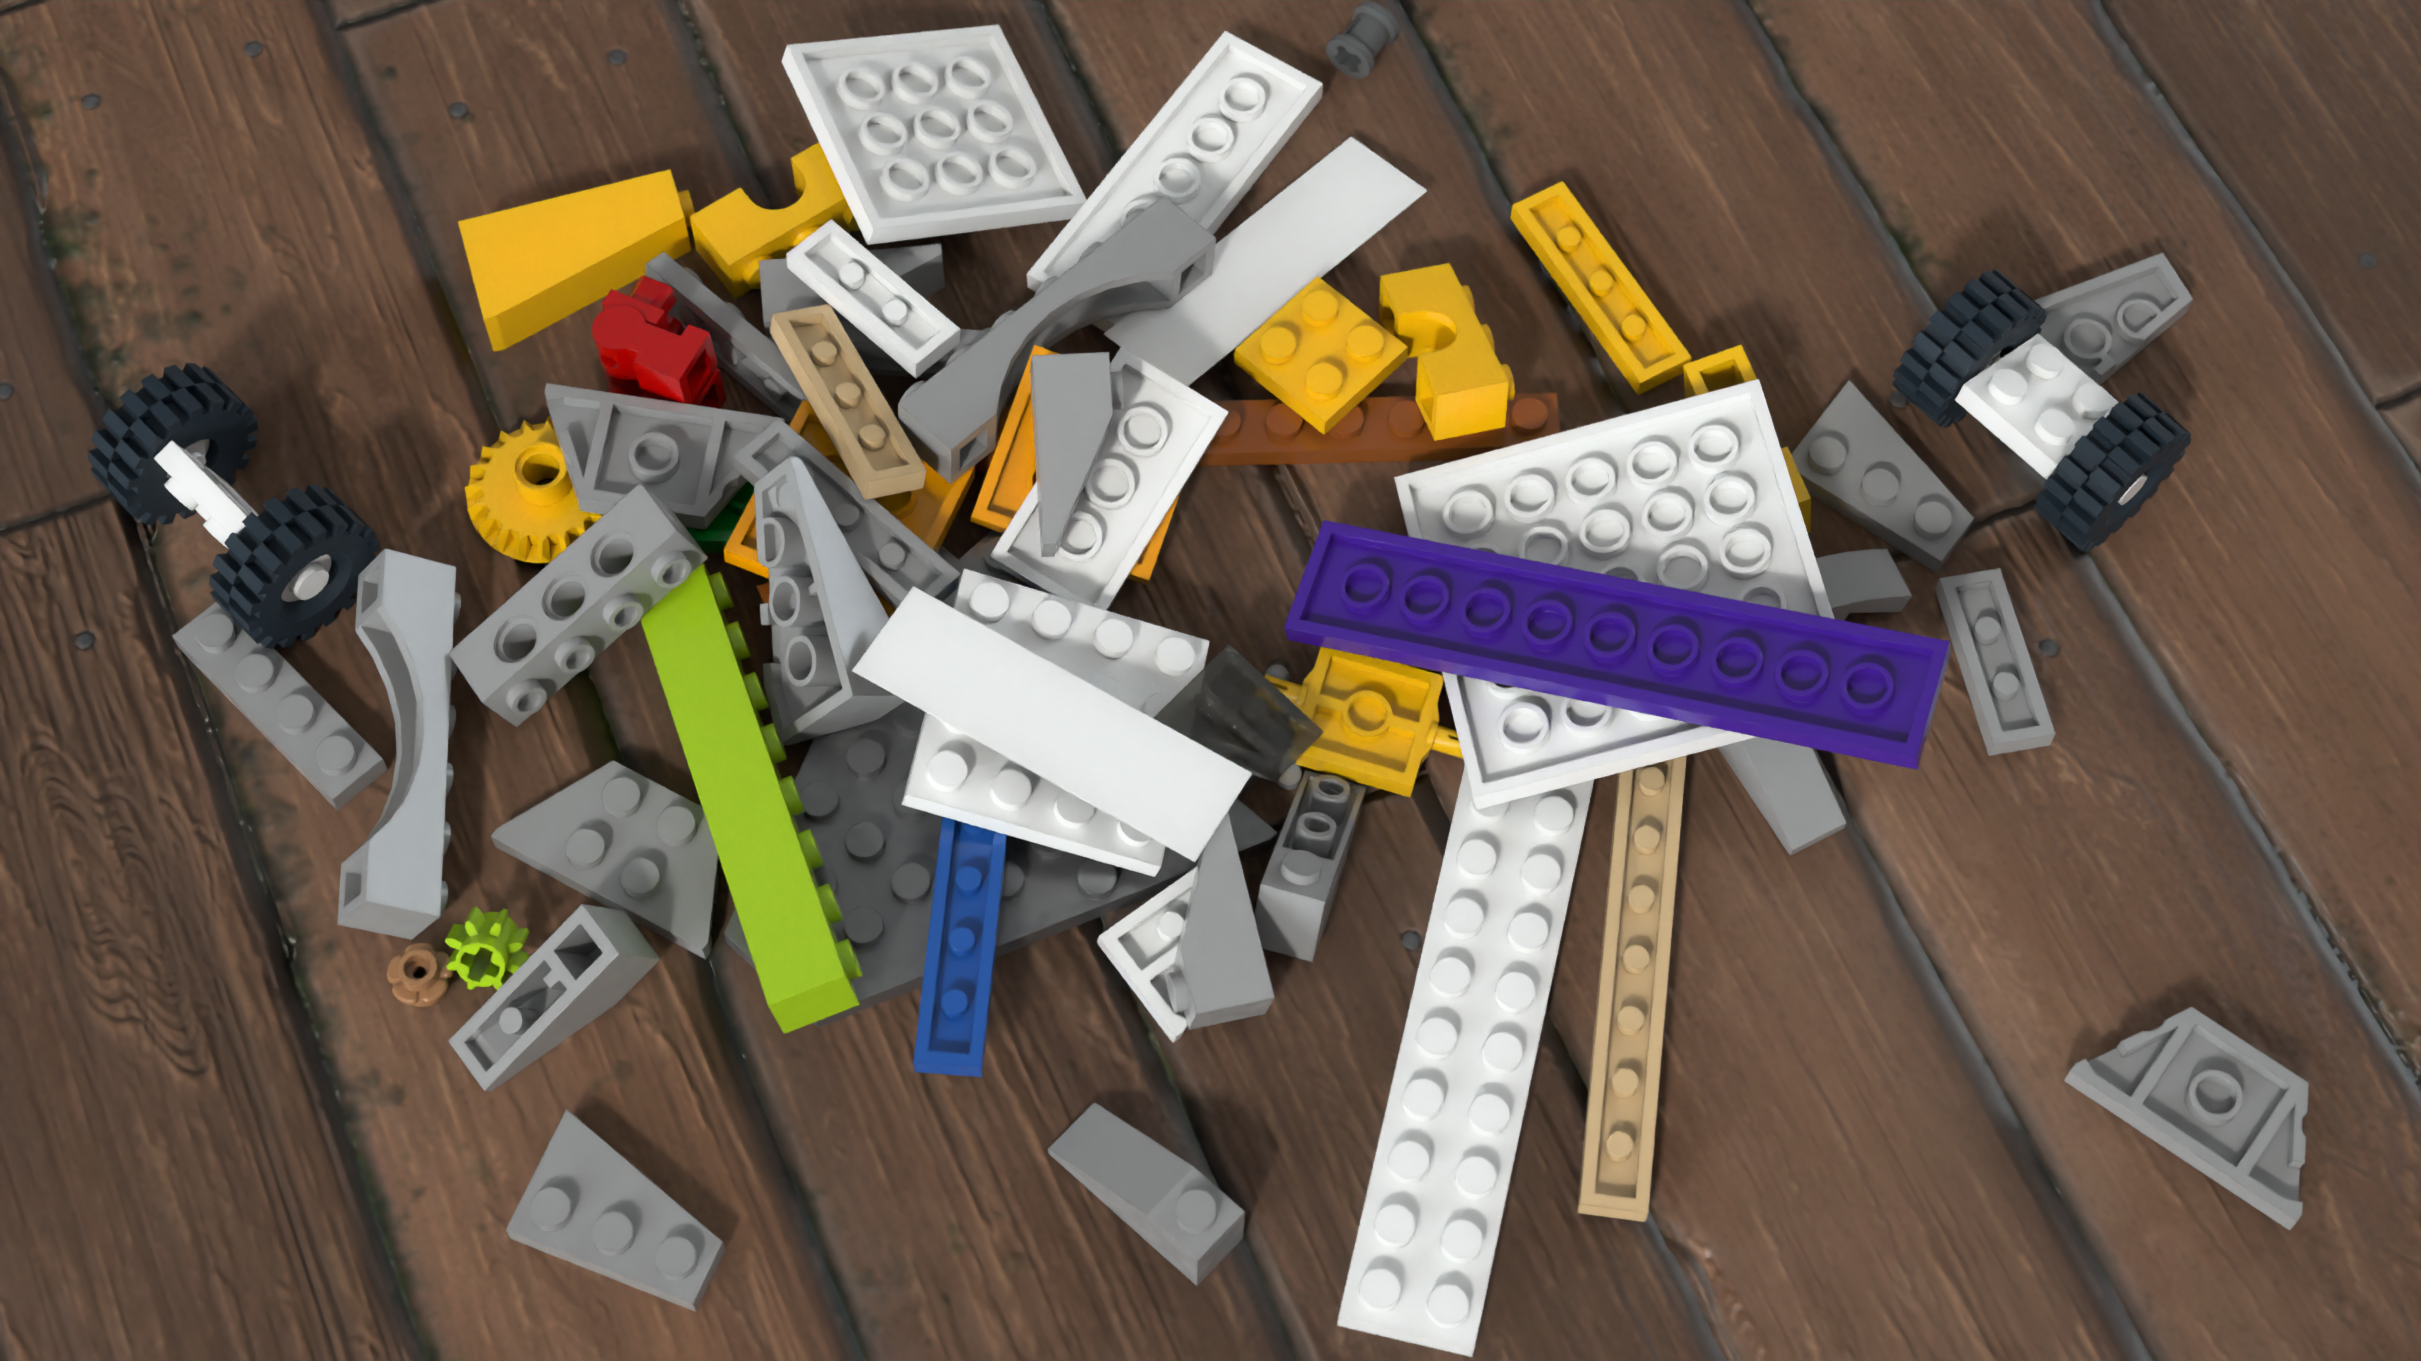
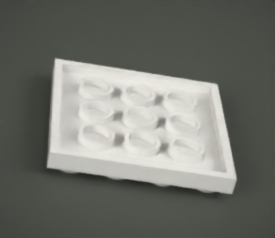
(933, 133)
(1109, 650)

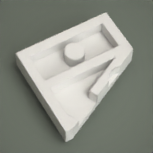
(1145, 950)

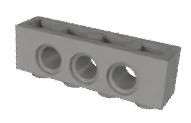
(577, 605)

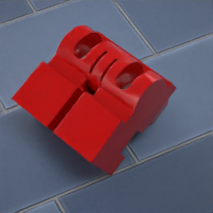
(651, 353)

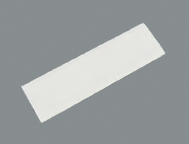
(1271, 261)
(1053, 723)

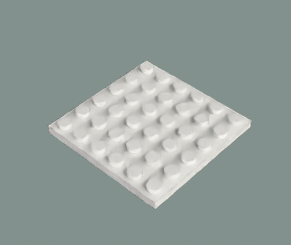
(1654, 497)

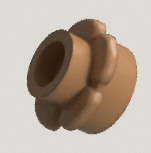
(424, 990)

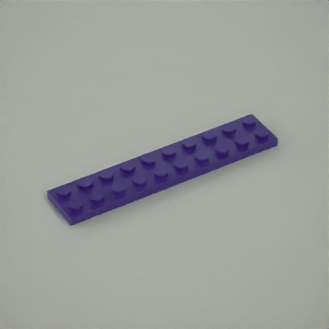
(1622, 643)

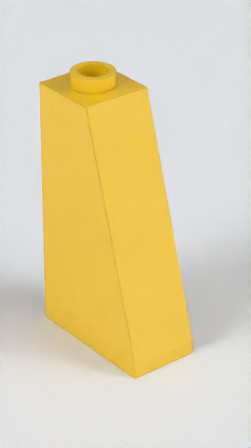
(570, 251)

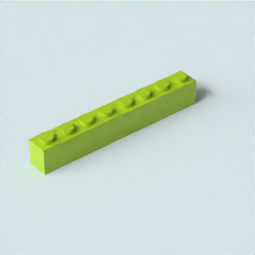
(750, 805)

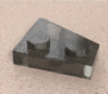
(1241, 717)

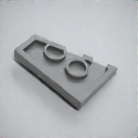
(2114, 315)
(1879, 482)
(613, 1220)

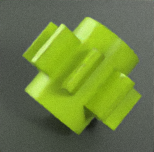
(486, 948)

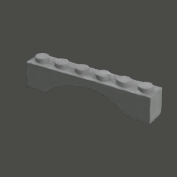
(1141, 267)
(407, 626)

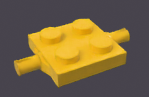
(1374, 719)

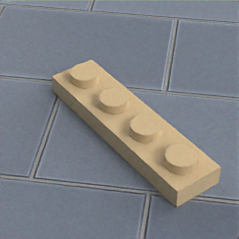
(847, 402)

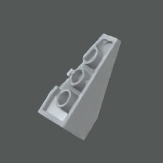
(817, 612)

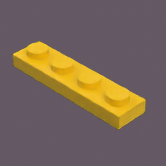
(1600, 287)

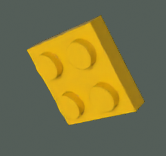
(1320, 355)

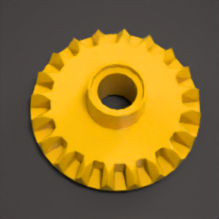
(513, 512)

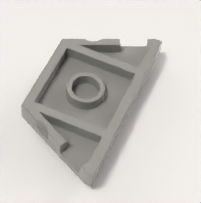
(667, 446)
(627, 849)
(2210, 1106)

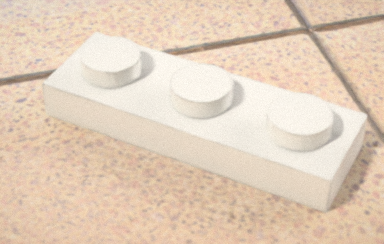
(873, 298)

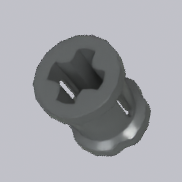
(1363, 39)

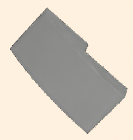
(1863, 582)

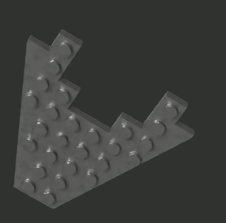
(887, 853)

